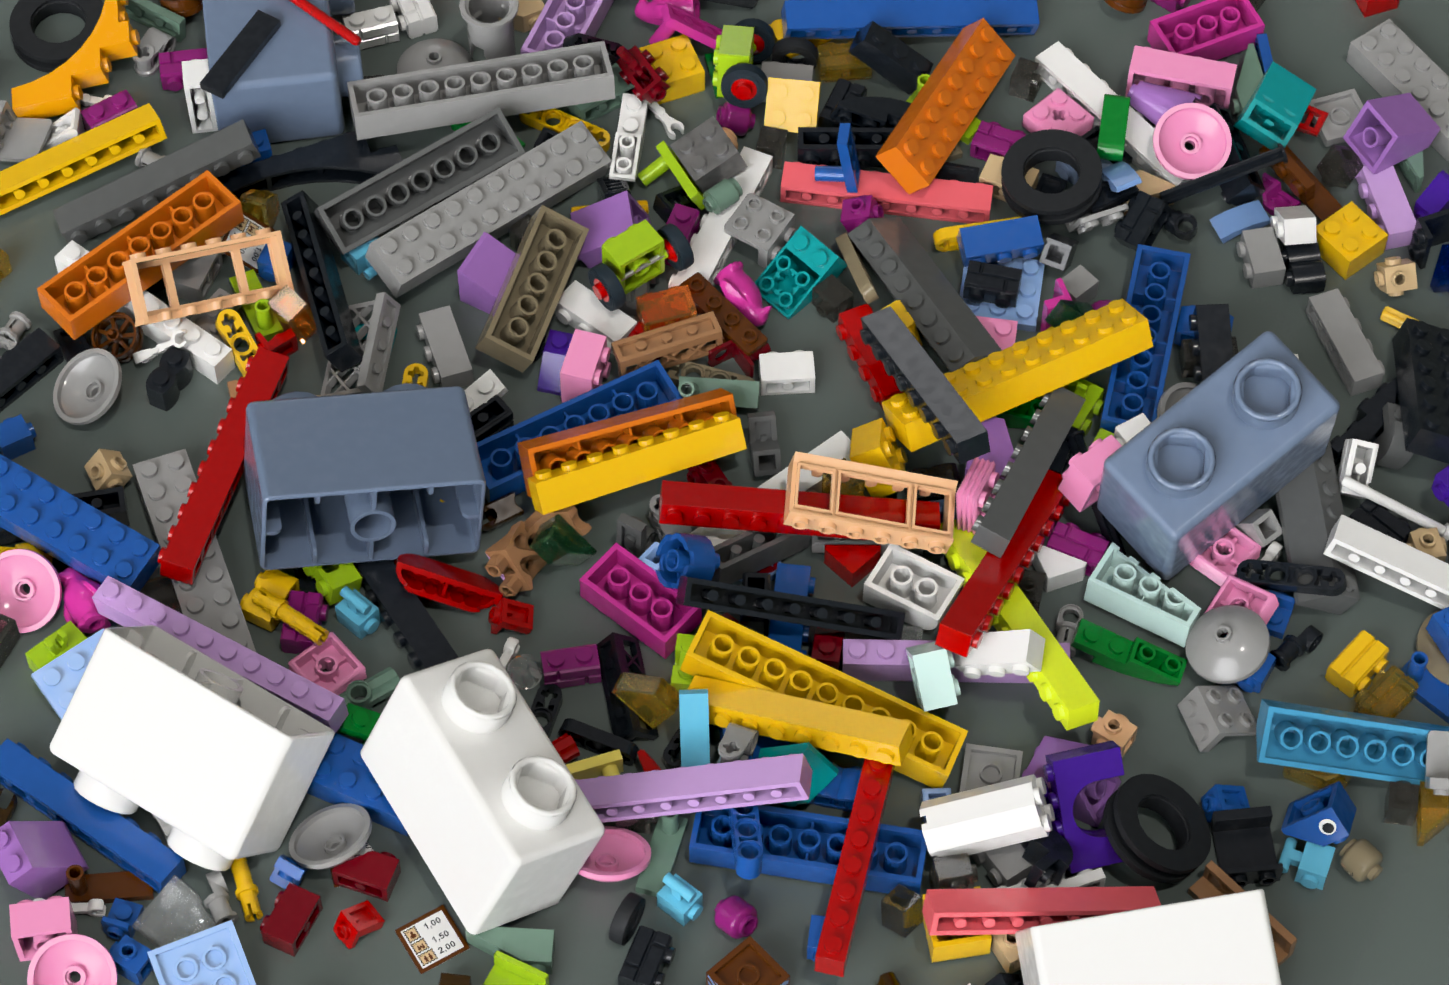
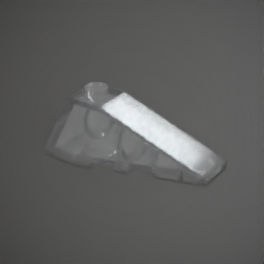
(173, 915)

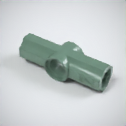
(373, 689)

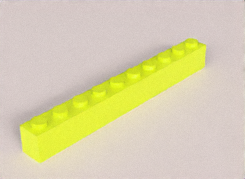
(1059, 679)

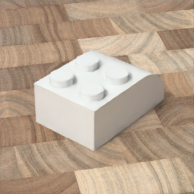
(911, 586)

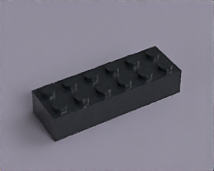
(1423, 387)

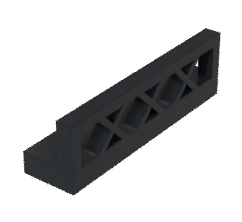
(613, 663)

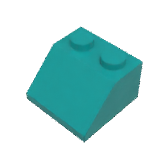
(822, 768)

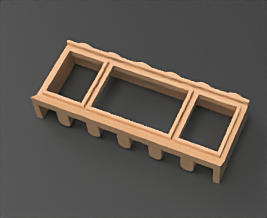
(189, 251)
(863, 527)

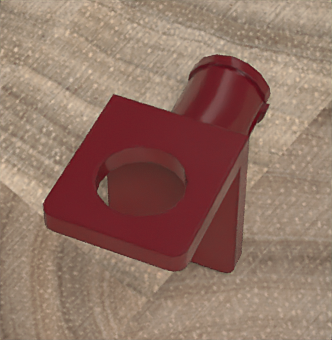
(733, 351)

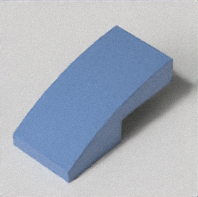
(1120, 176)
(1240, 218)

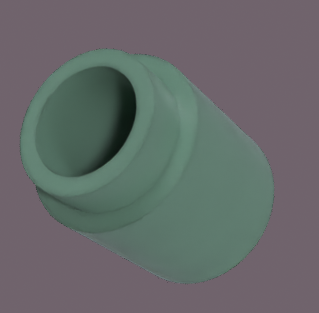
(722, 195)

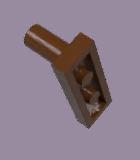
(105, 886)

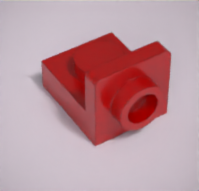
(281, 343)
(512, 616)
(357, 922)

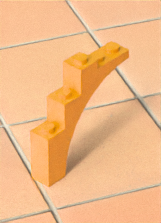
(88, 67)

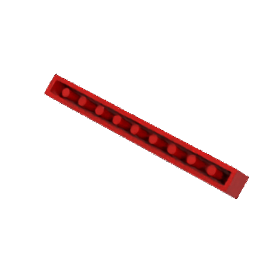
(220, 472)
(764, 508)
(995, 576)

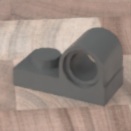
(634, 534)

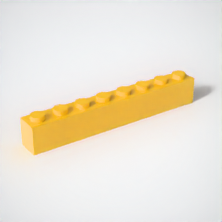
(79, 157)
(636, 462)
(807, 721)

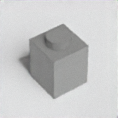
(1081, 284)
(1261, 526)

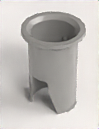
(486, 29)

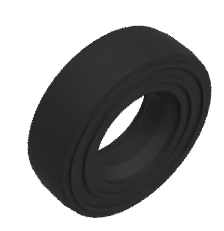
(798, 46)
(627, 918)

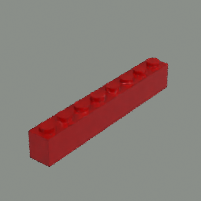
(853, 868)

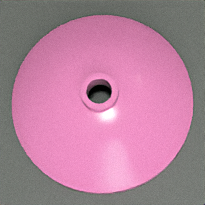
(1193, 125)
(42, 602)
(617, 856)
(71, 953)

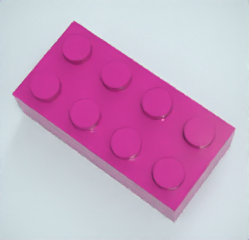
(1207, 29)
(637, 600)

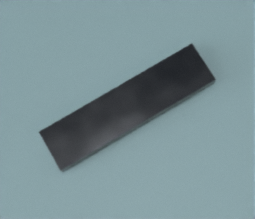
(240, 54)

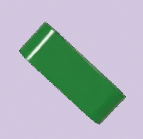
(1113, 127)

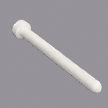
(1395, 506)

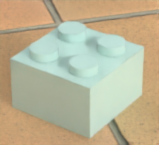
(932, 676)

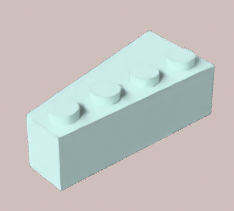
(1140, 597)

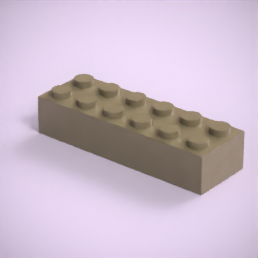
(532, 289)

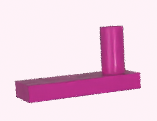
(687, 24)

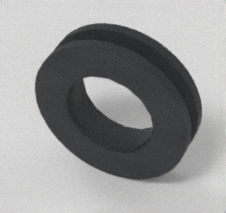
(48, 55)
(1052, 146)
(1138, 849)

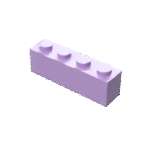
(1387, 205)

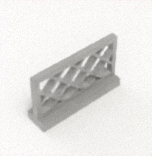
(375, 349)

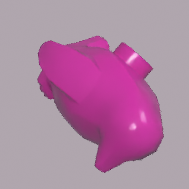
(651, 12)
(742, 293)
(79, 602)

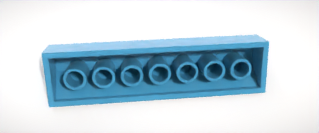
(1342, 742)

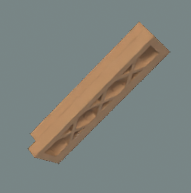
(668, 342)
(1217, 883)

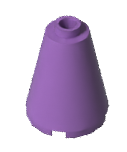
(1155, 99)

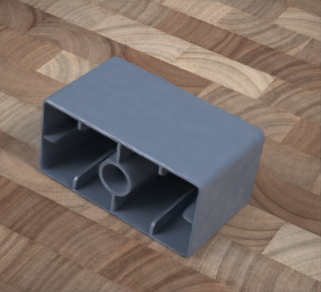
(295, 78)
(1217, 455)
(363, 476)

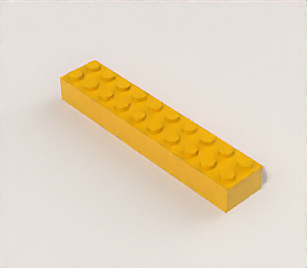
(1032, 368)
(747, 658)

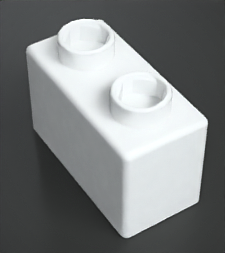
(188, 745)
(481, 790)
(1169, 944)

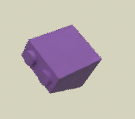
(1390, 131)
(604, 221)
(484, 272)
(1000, 445)
(1092, 798)
(37, 856)

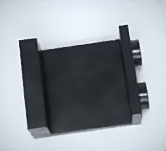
(1428, 232)
(1246, 845)

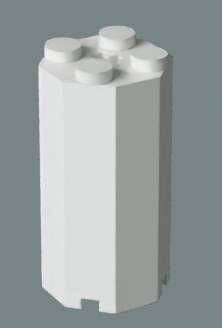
(987, 817)

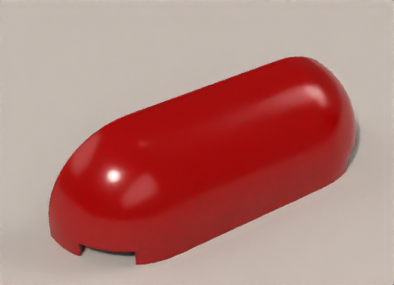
(446, 583)

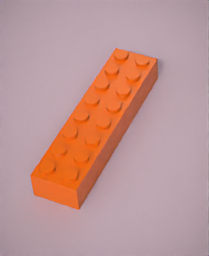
(945, 106)
(97, 281)
(601, 436)

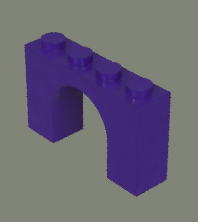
(1068, 775)

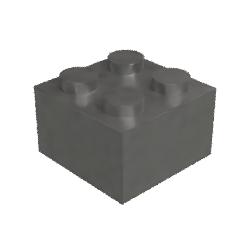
(708, 154)

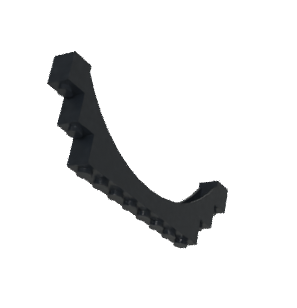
(329, 160)

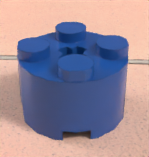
(685, 556)

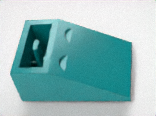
(1275, 107)
(796, 271)

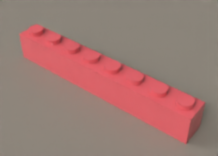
(939, 201)
(1014, 909)

